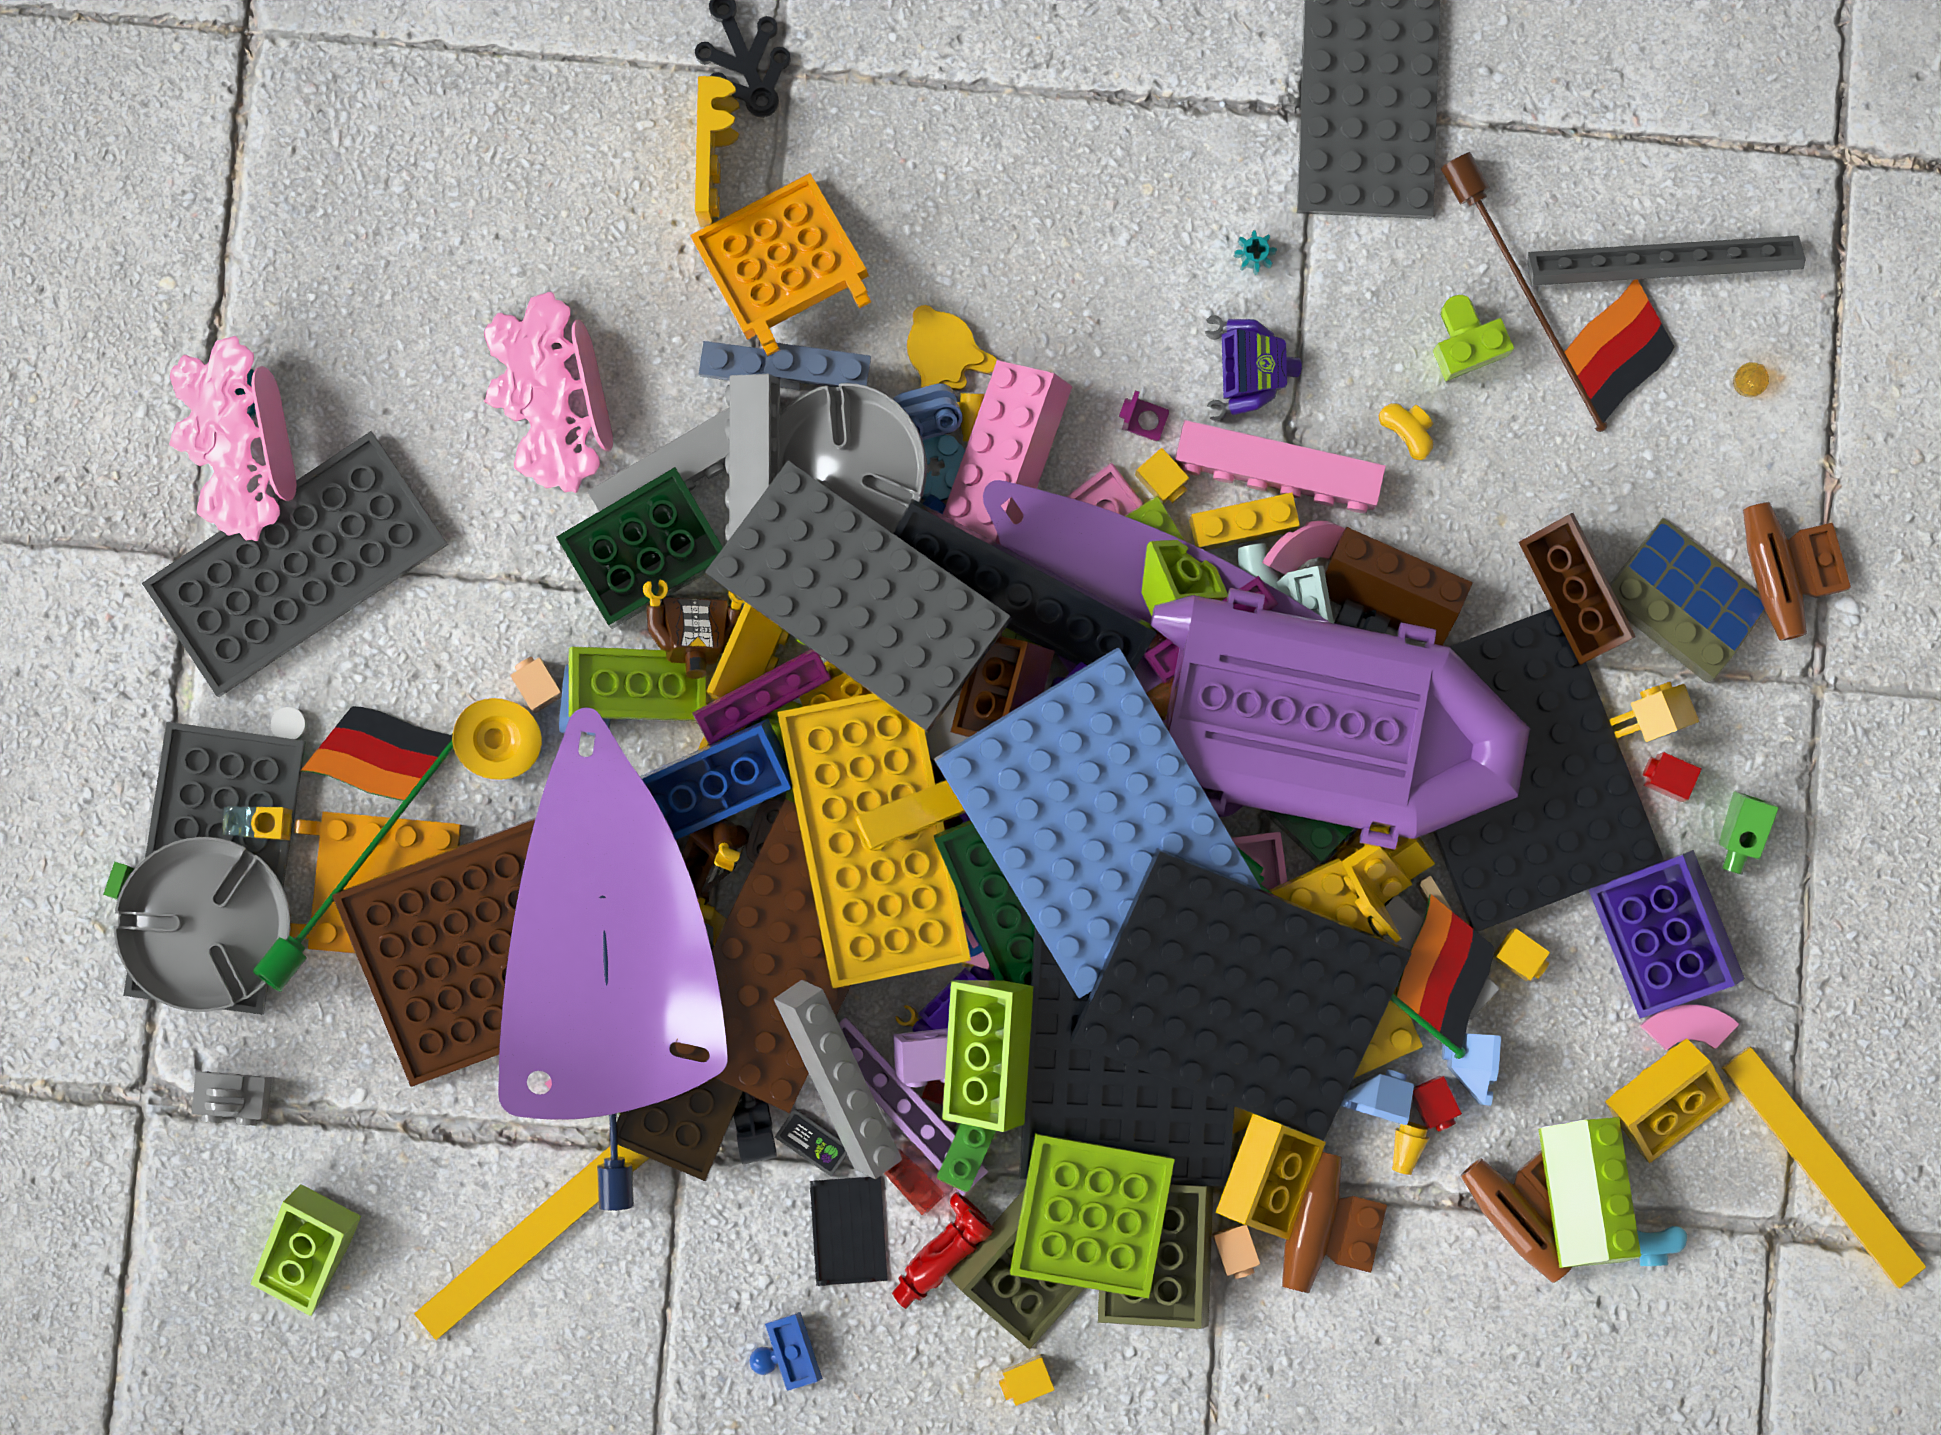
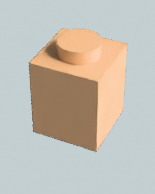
(536, 683)
(1236, 1251)

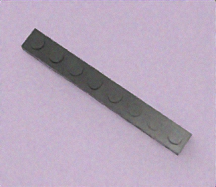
(1666, 260)

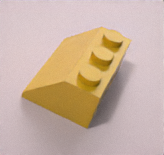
(748, 652)
(1668, 1100)

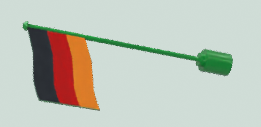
(382, 760)
(1442, 973)

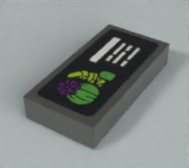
(812, 1142)

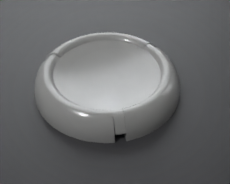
(857, 448)
(199, 923)

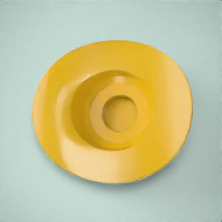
(496, 739)

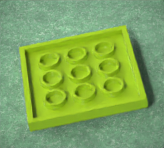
(1092, 1216)

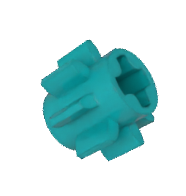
(1248, 258)

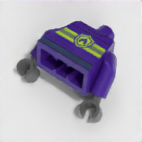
(1252, 365)

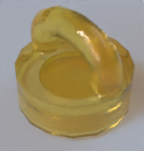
(1751, 379)

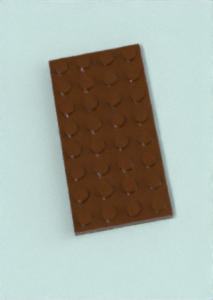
(760, 953)

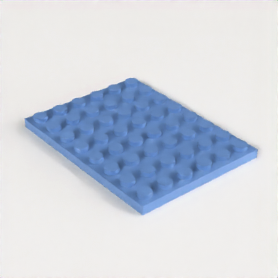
(1077, 804)

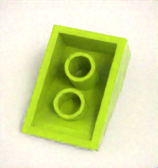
(304, 1248)

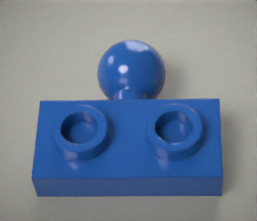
(790, 1351)

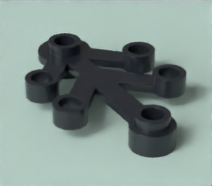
(746, 61)

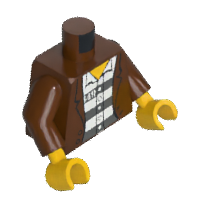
(690, 628)
(711, 857)

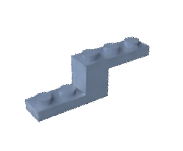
(790, 364)

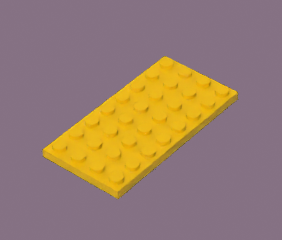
(881, 906)

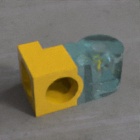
(258, 822)

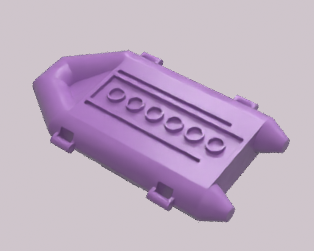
(1335, 719)

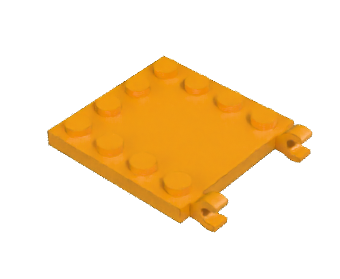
(780, 258)
(343, 842)

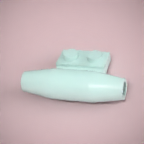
(1304, 585)

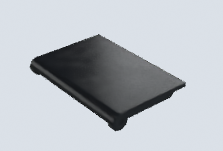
(848, 1230)

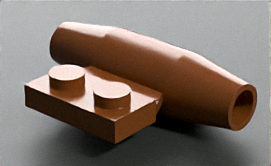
(1791, 568)
(1519, 1211)
(1325, 1225)

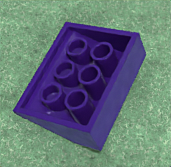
(1666, 934)

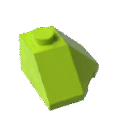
(1175, 574)

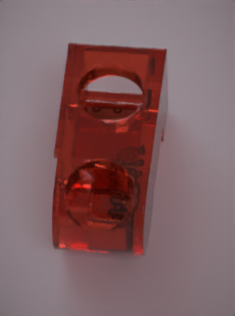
(915, 1184)

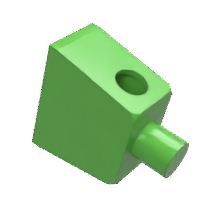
(1749, 816)

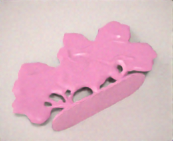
(539, 388)
(222, 436)

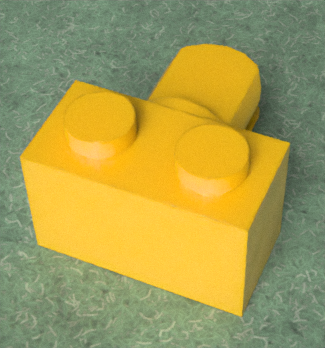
(1659, 712)

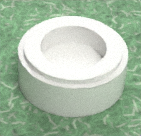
(289, 723)

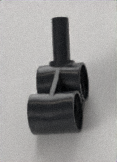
(754, 1130)

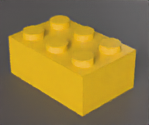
(1270, 1177)

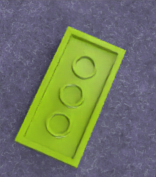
(632, 684)

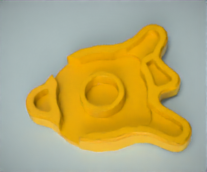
(944, 349)

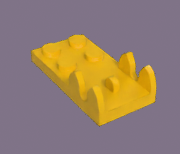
(713, 131)

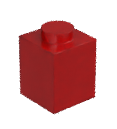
(1671, 776)
(1436, 1103)

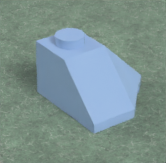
(1478, 1066)
(1382, 1097)

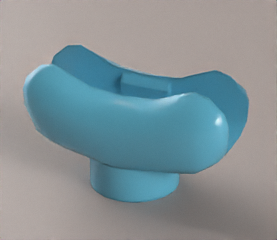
(1658, 1245)

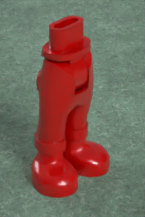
(943, 1252)

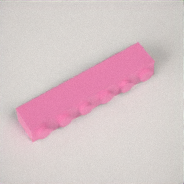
(1279, 466)

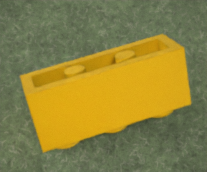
(1244, 522)

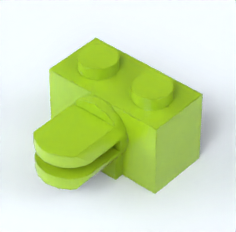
(1470, 342)

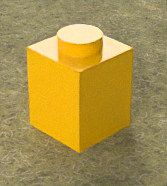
(1163, 477)
(1522, 955)
(1026, 1380)

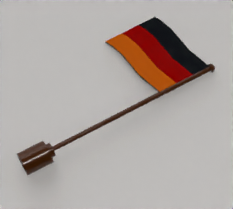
(1613, 349)

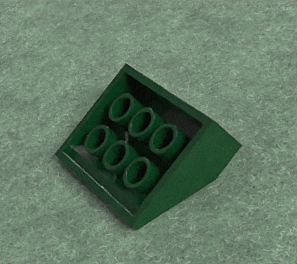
(641, 539)

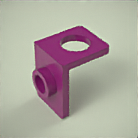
(1134, 408)

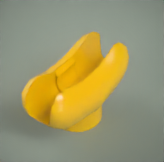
(1410, 426)

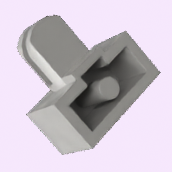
(231, 1096)

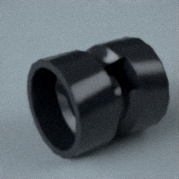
(1354, 615)

